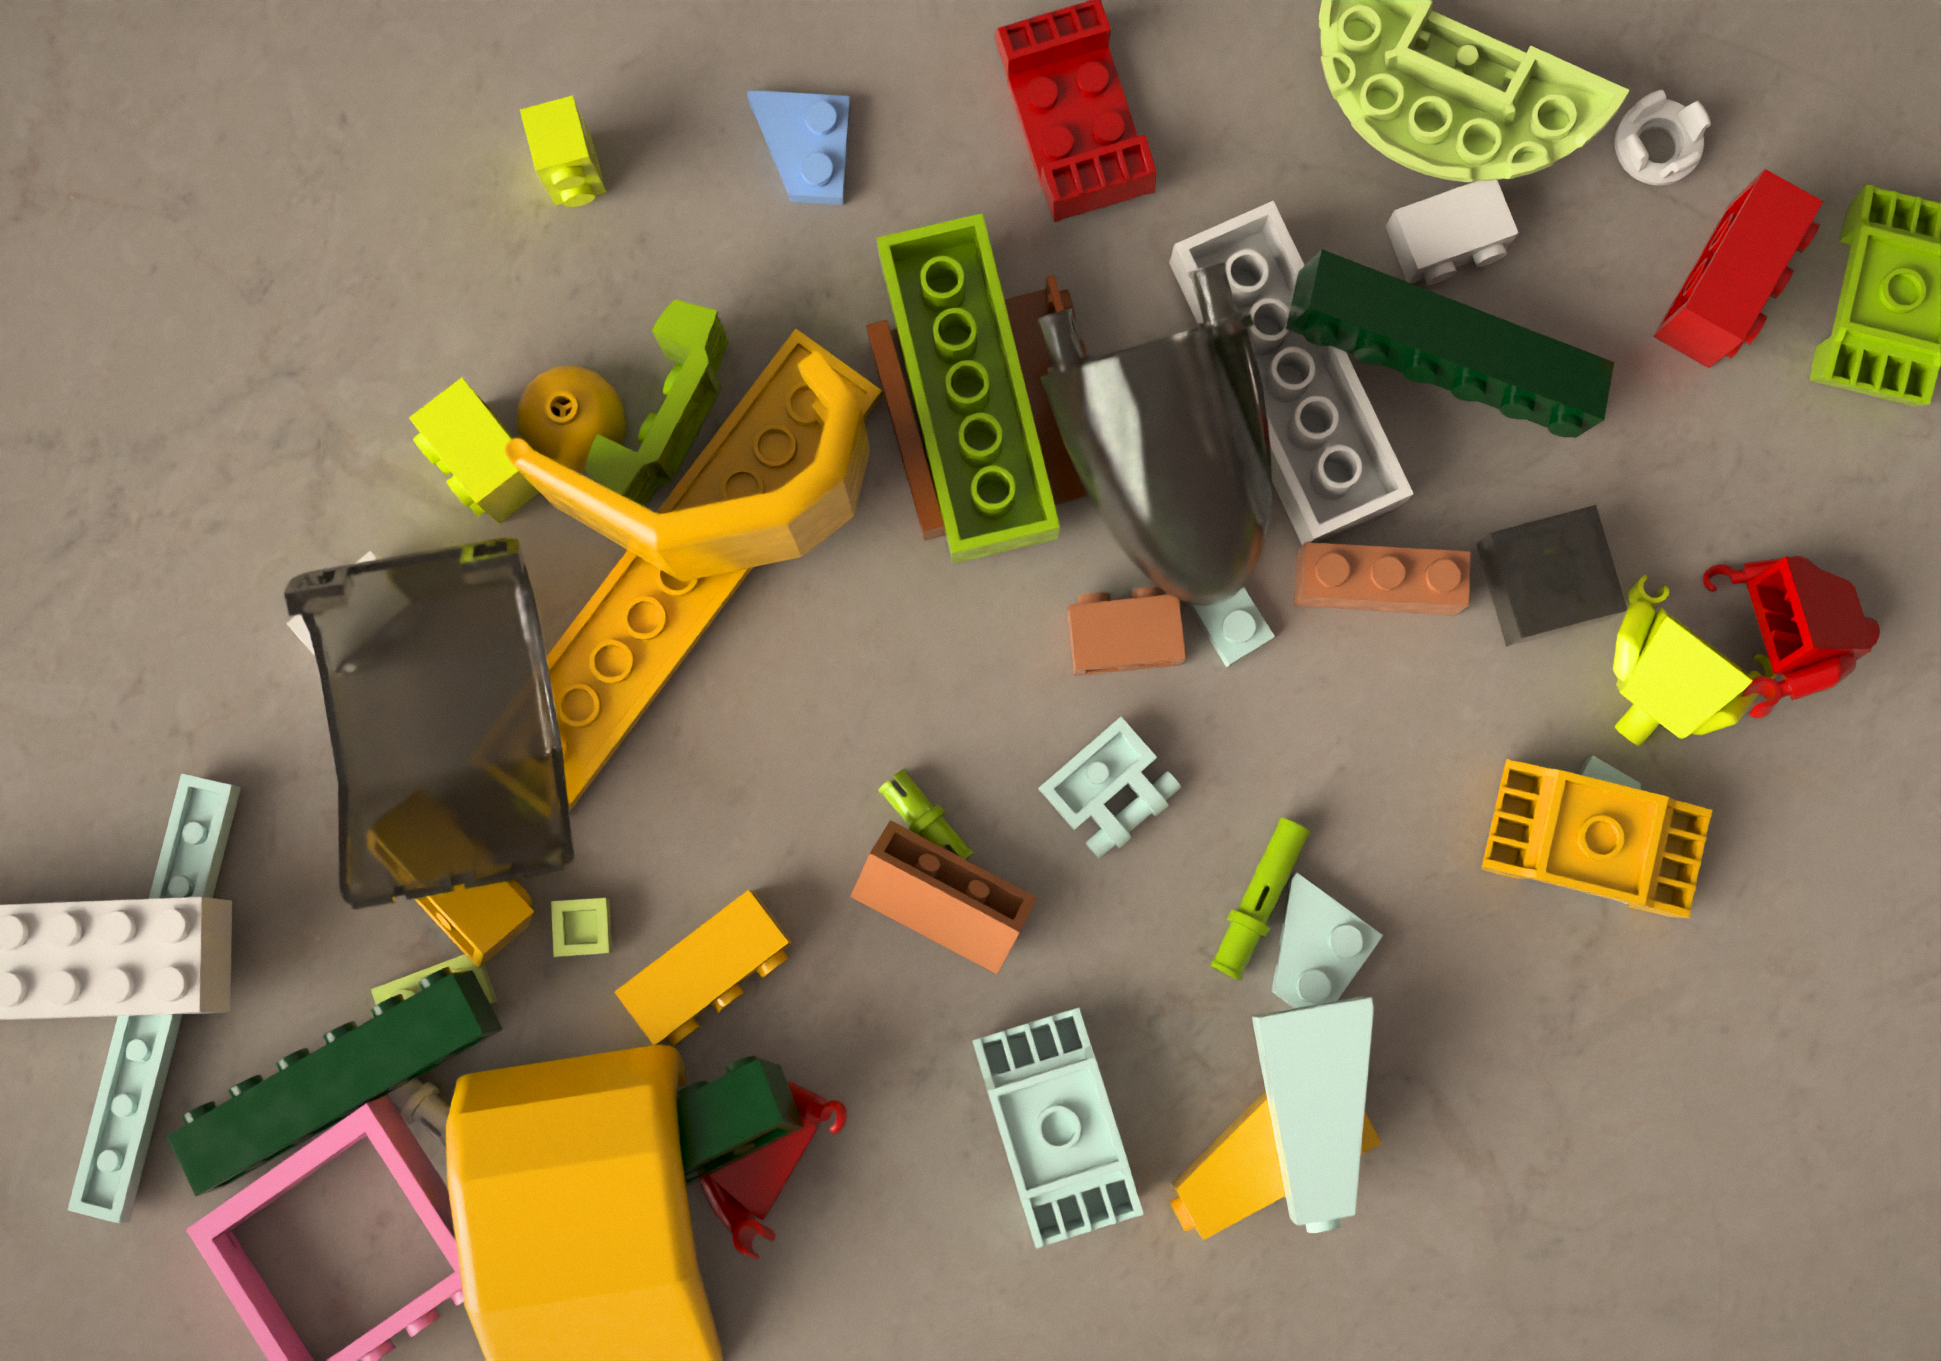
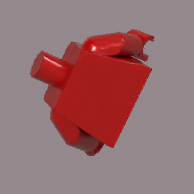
(1807, 625)
(754, 1183)

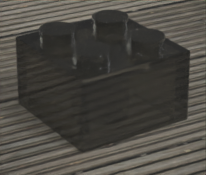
(1551, 575)

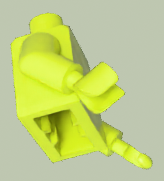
(1675, 674)

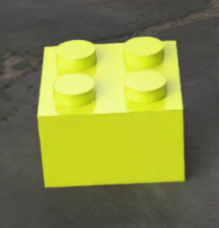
(470, 442)

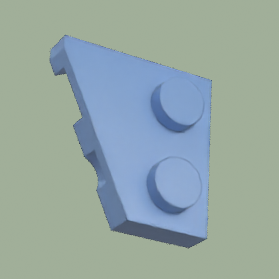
(806, 142)

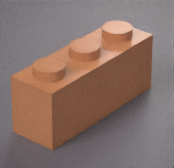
(1382, 578)
(943, 896)

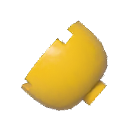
(563, 436)

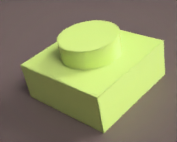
(581, 927)

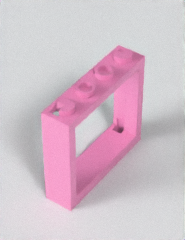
(418, 1181)

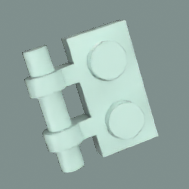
(1097, 775)

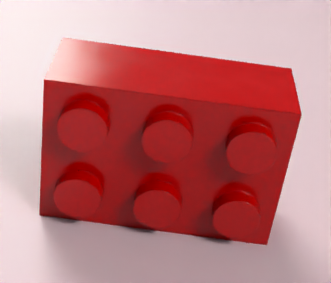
(1740, 270)

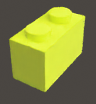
(563, 151)

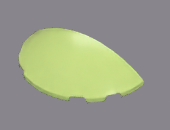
(1454, 96)

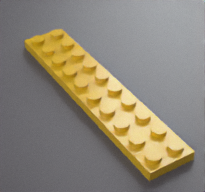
(645, 619)

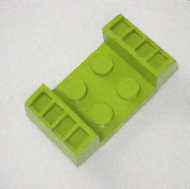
(1889, 301)
(697, 343)

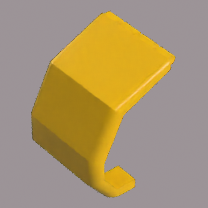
(734, 531)
(577, 1211)

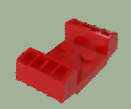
(1074, 110)

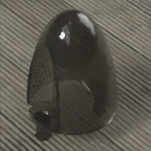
(1172, 444)

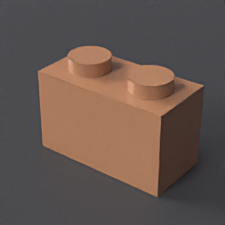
(1125, 632)

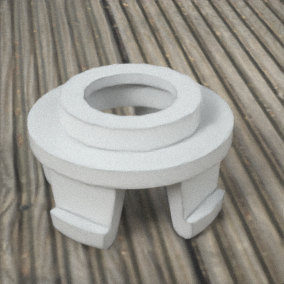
(1682, 123)

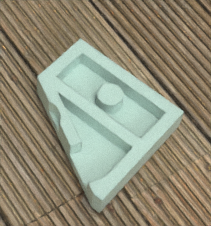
(1319, 946)

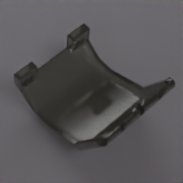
(438, 721)

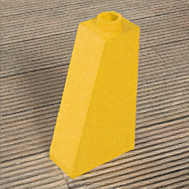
(1238, 1173)

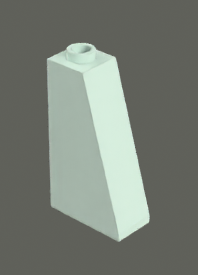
(1316, 1096)

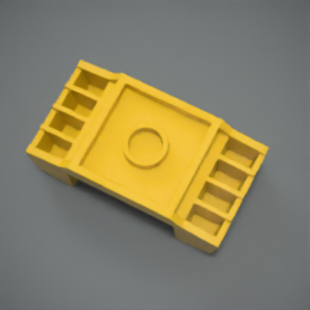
(1597, 838)

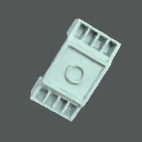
(1057, 1127)

